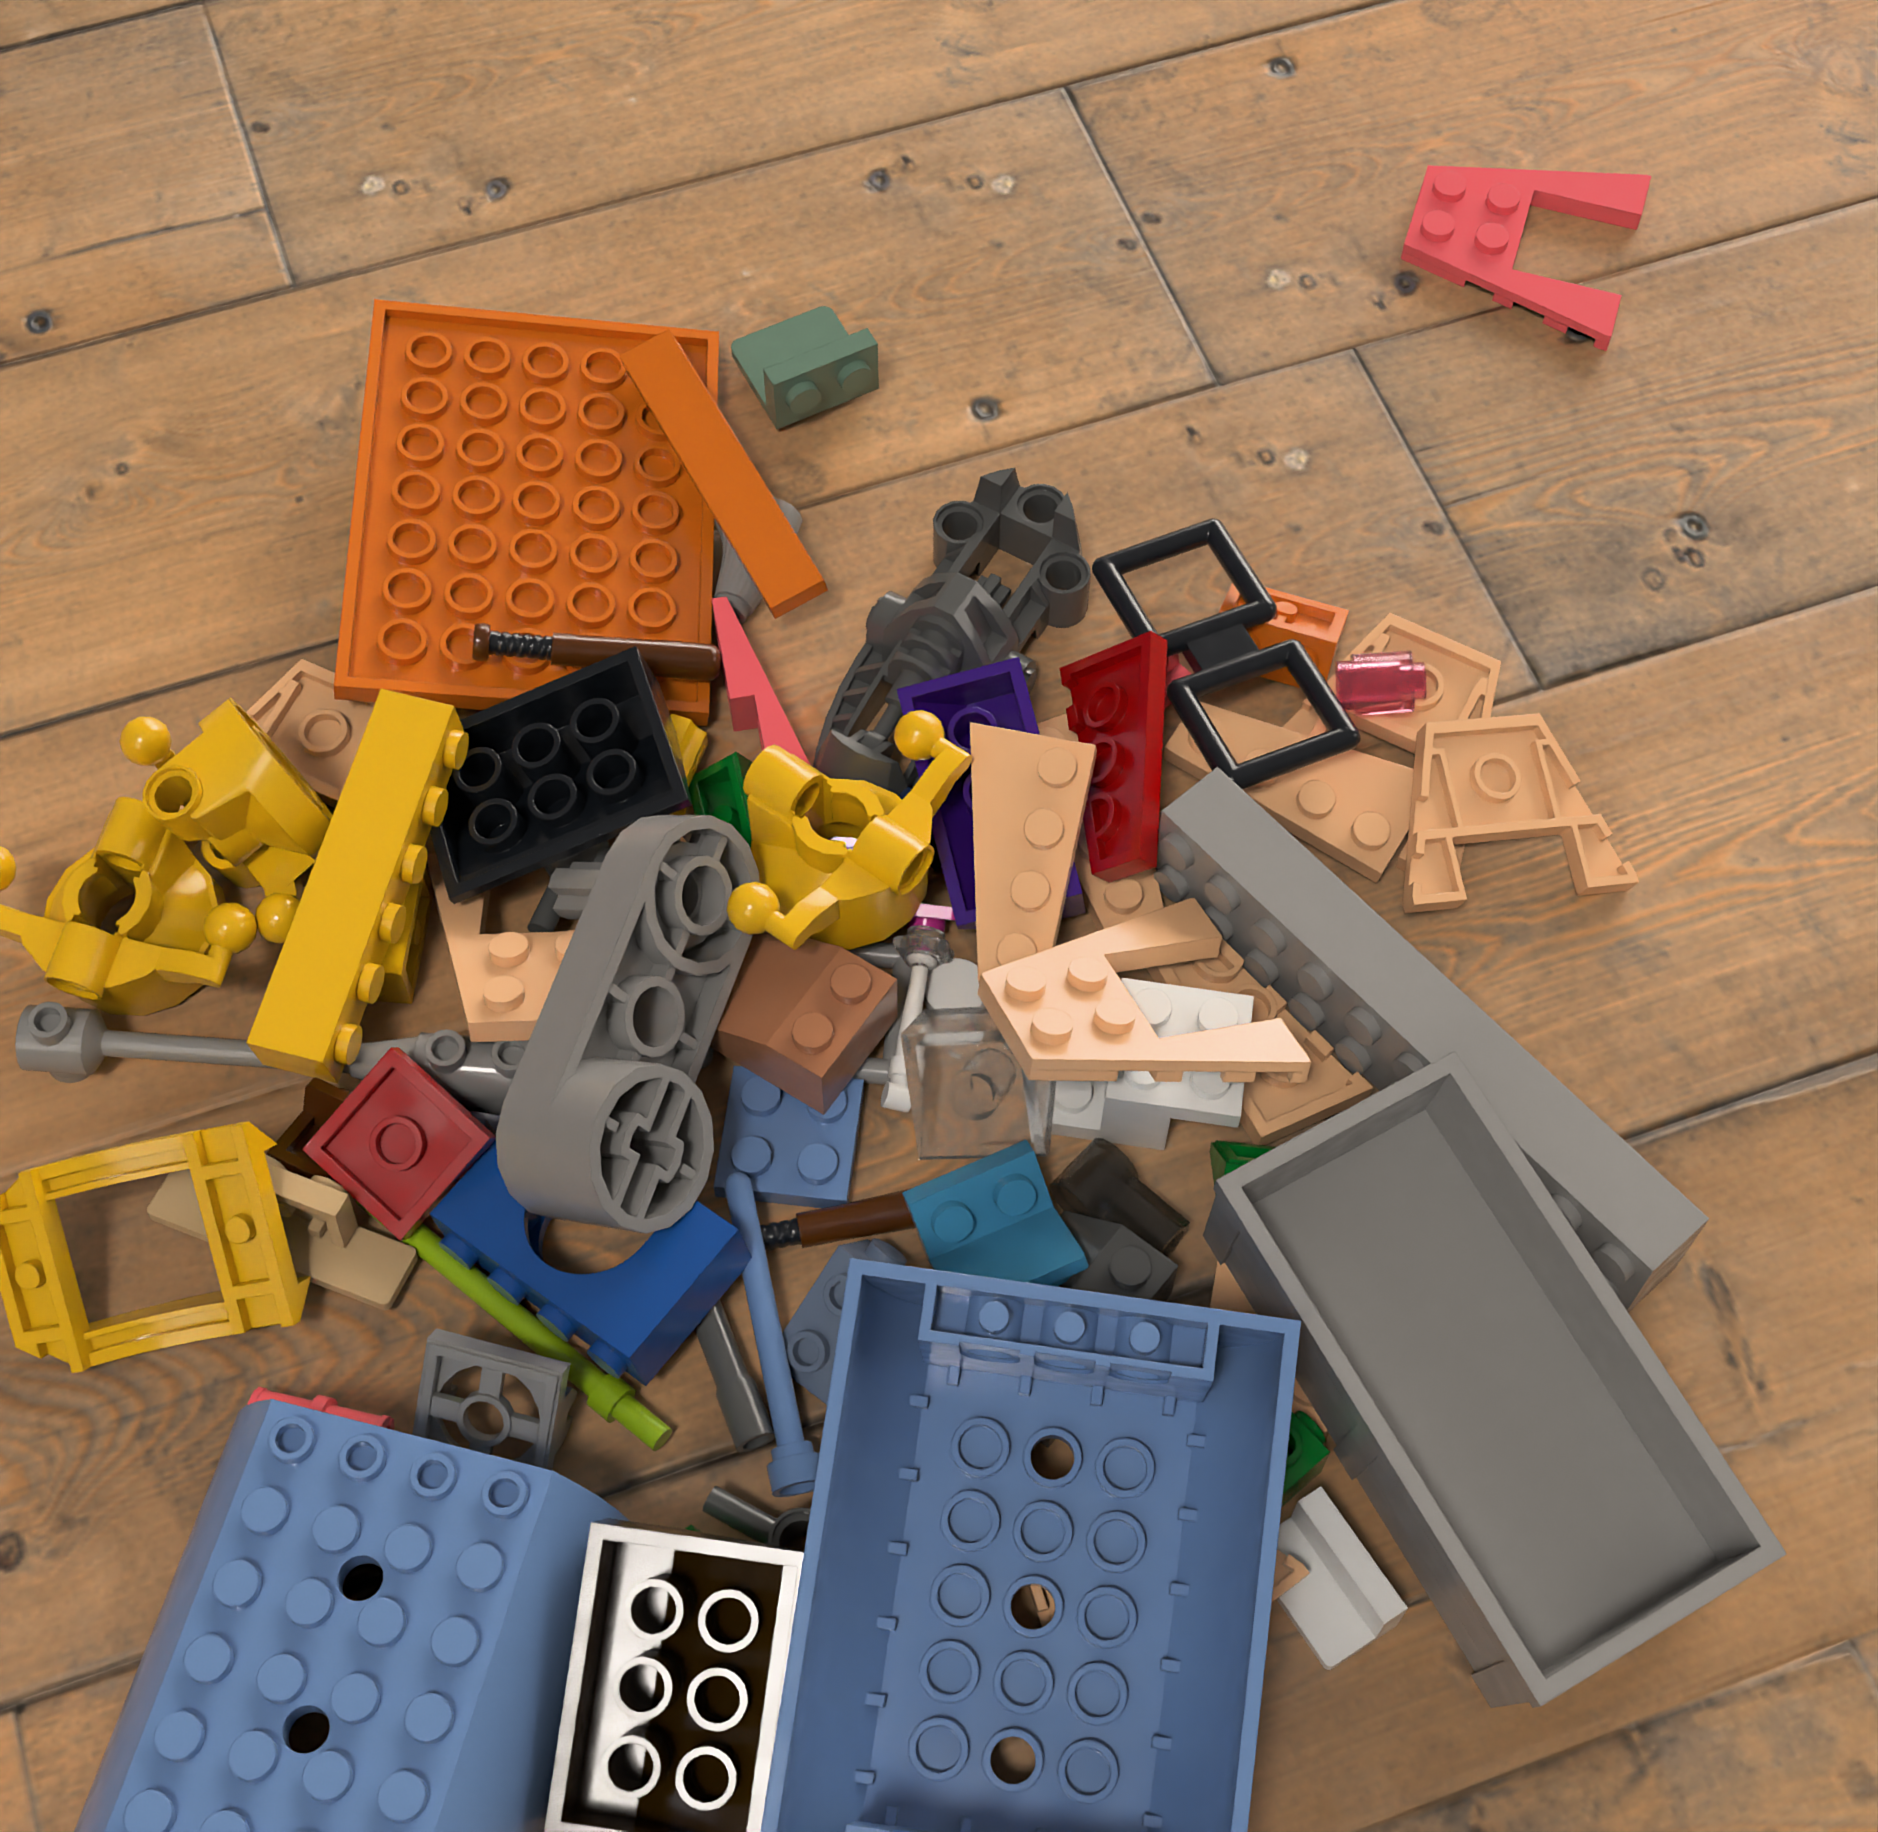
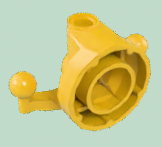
(241, 800)
(815, 883)
(165, 945)

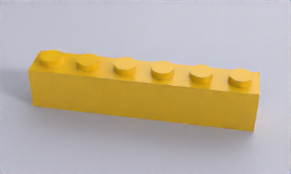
(359, 887)

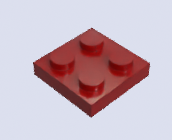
(399, 1143)

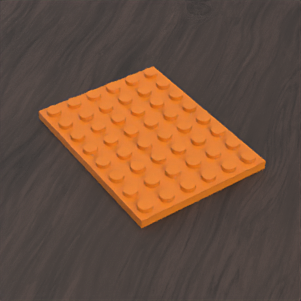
(517, 492)

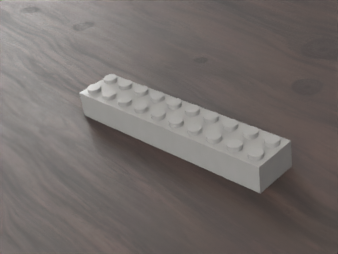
(1398, 1013)

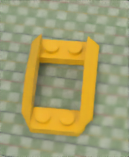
(240, 1226)

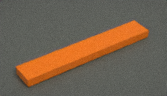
(723, 474)

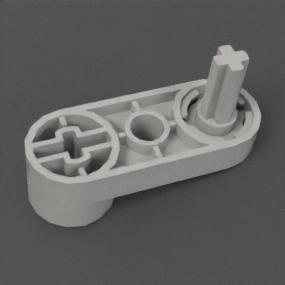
(606, 1092)

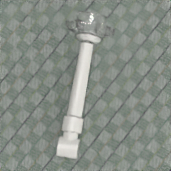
(923, 951)

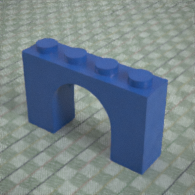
(626, 1314)

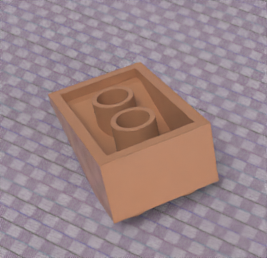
(805, 1016)

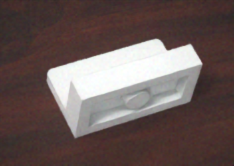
(1346, 1594)

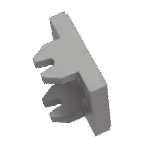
(543, 1376)

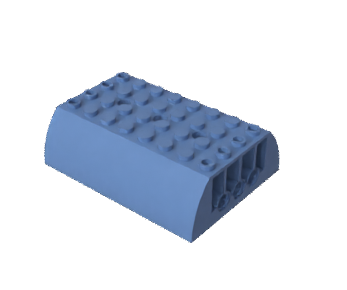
(936, 1520)
(431, 1687)

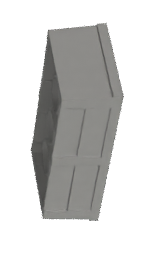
(1486, 1385)

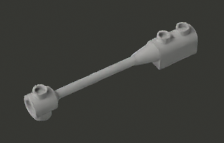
(76, 1040)

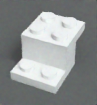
(1135, 1106)

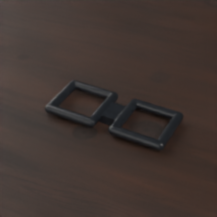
(1226, 654)

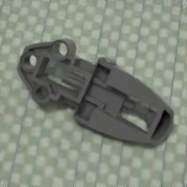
(957, 621)

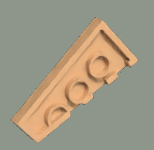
(1341, 805)
(1025, 837)

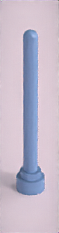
(793, 1458)

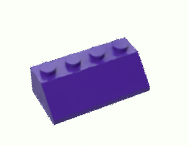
(985, 696)

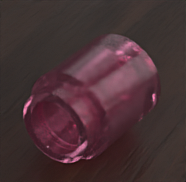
(1380, 682)

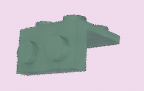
(807, 365)

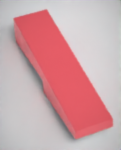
(747, 687)

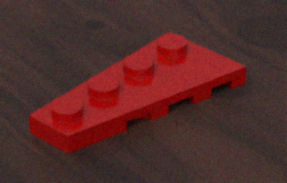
(1121, 711)

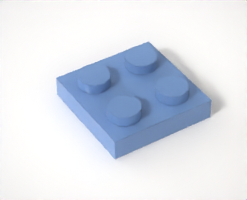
(787, 1145)

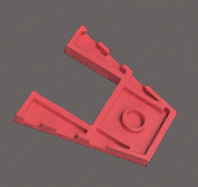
(1473, 224)

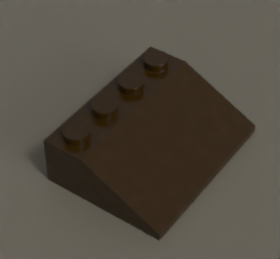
(673, 1681)

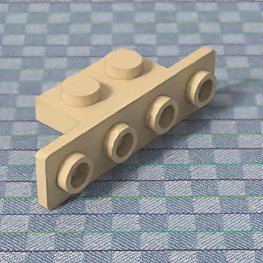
(318, 1231)

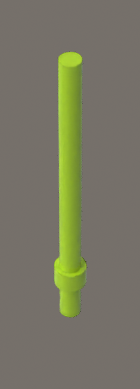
(606, 1395)

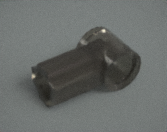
(1107, 1187)

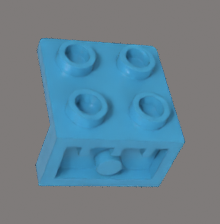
(995, 1221)

